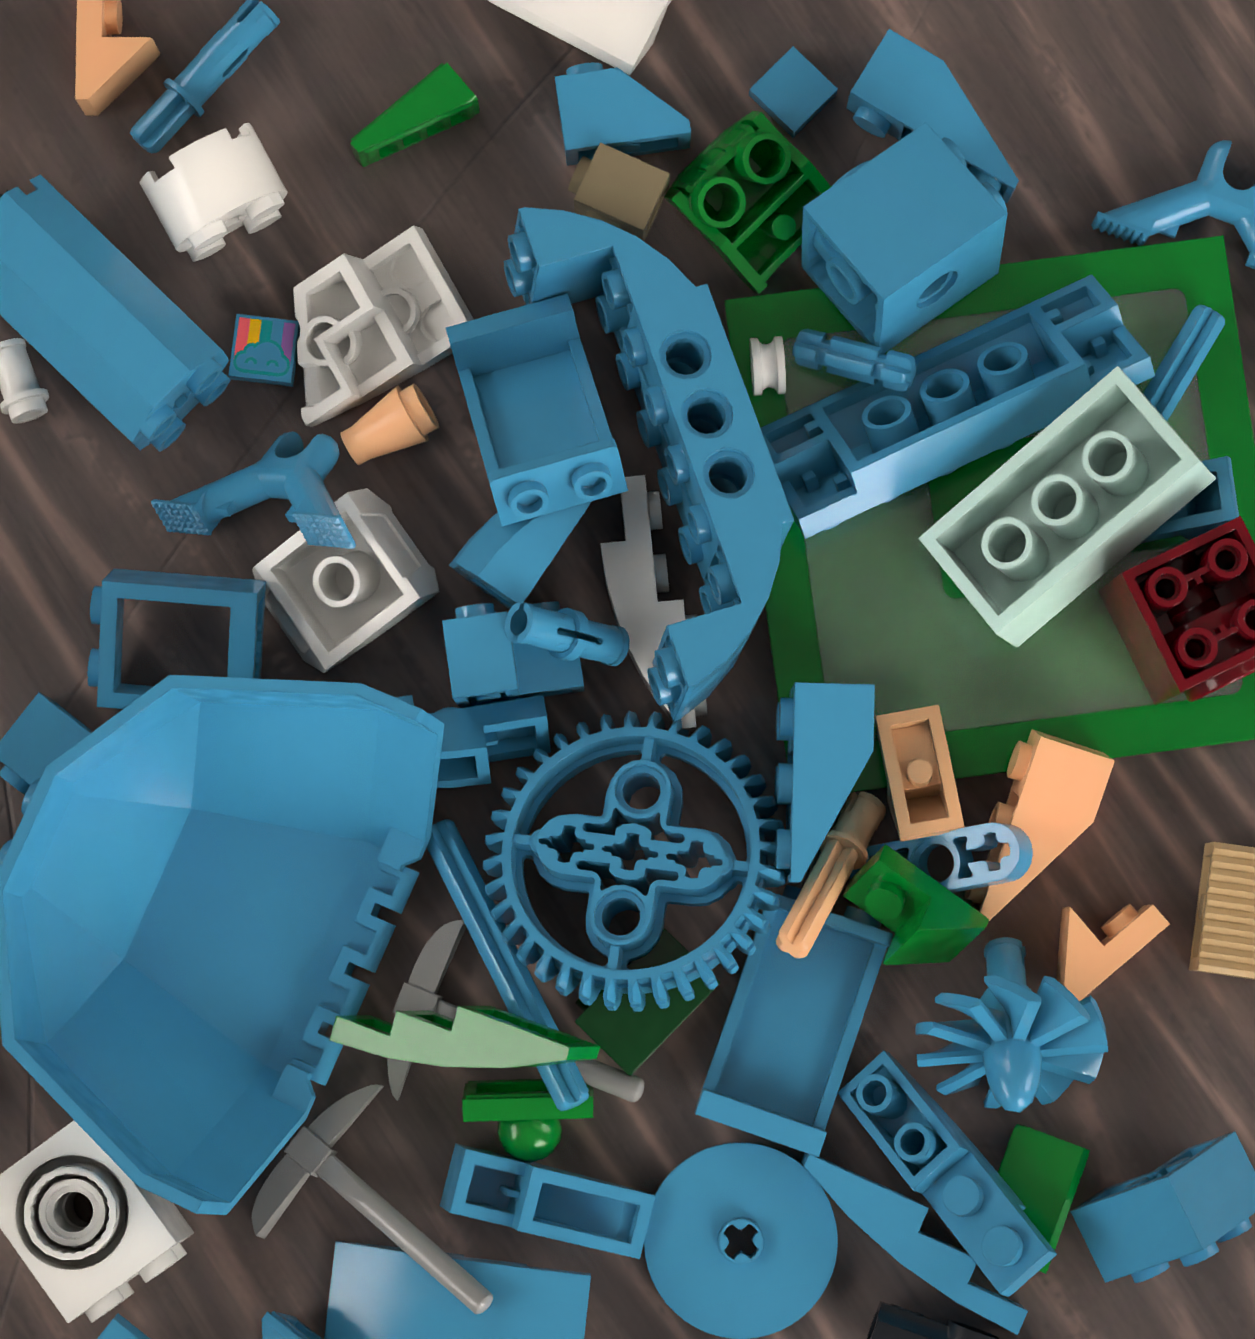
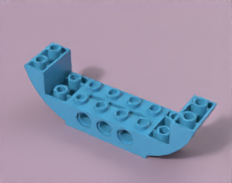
(693, 416)

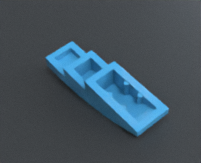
(896, 1224)

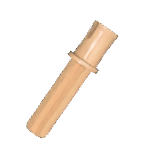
(840, 854)

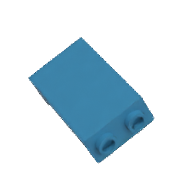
(536, 410)
(793, 1029)

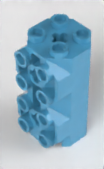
(102, 319)

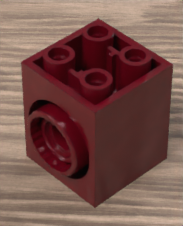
(1190, 613)

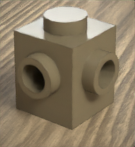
(619, 190)

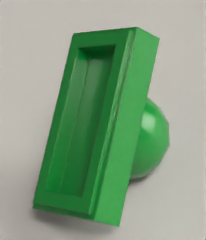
(525, 1112)

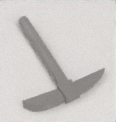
(421, 994)
(313, 1155)

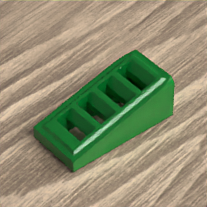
(422, 112)

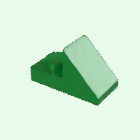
(922, 913)

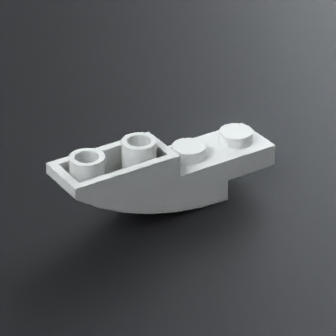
(634, 580)

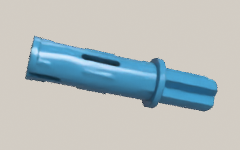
(204, 75)

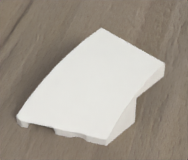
(373, 323)

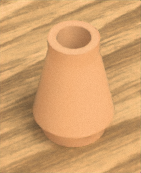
(391, 425)

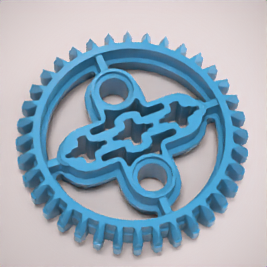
(616, 838)

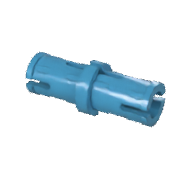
(539, 628)

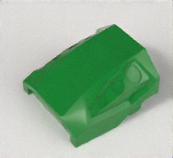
(749, 197)

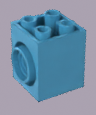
(903, 237)

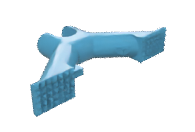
(1201, 198)
(282, 473)

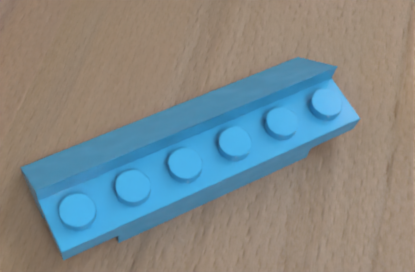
(962, 405)

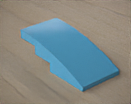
(390, 1296)

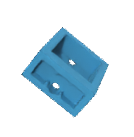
(107, 609)

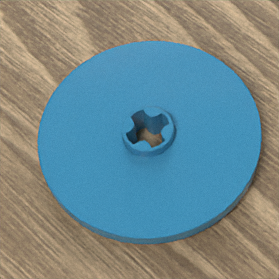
(742, 1292)

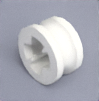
(767, 365)

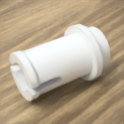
(19, 384)

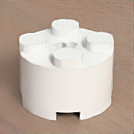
(216, 190)

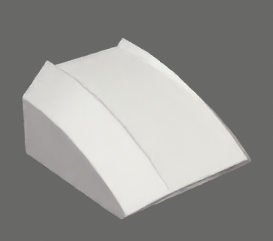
(344, 597)

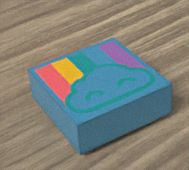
(264, 350)

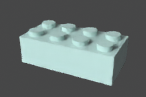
(1066, 508)

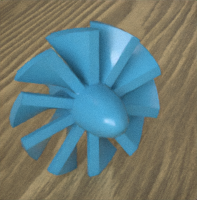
(1017, 1037)

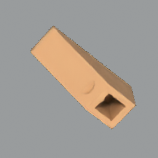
(1051, 800)

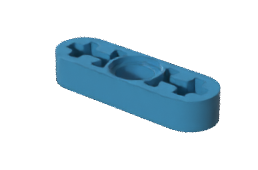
(961, 843)

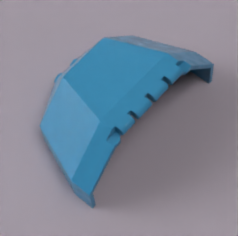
(199, 914)

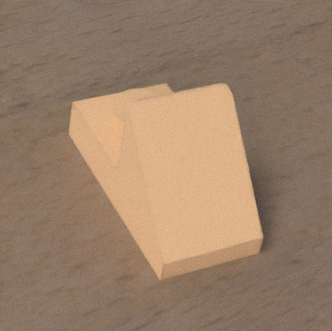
(106, 62)
(918, 773)
(1087, 961)

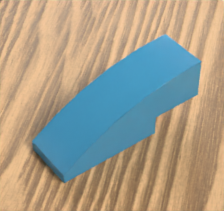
(547, 1201)

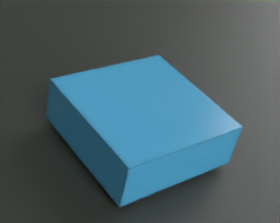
(793, 92)

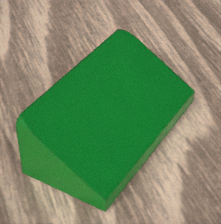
(1044, 1177)

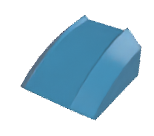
(513, 557)

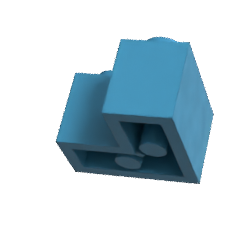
(491, 668)
(1171, 1211)

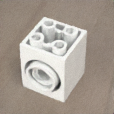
(81, 1262)

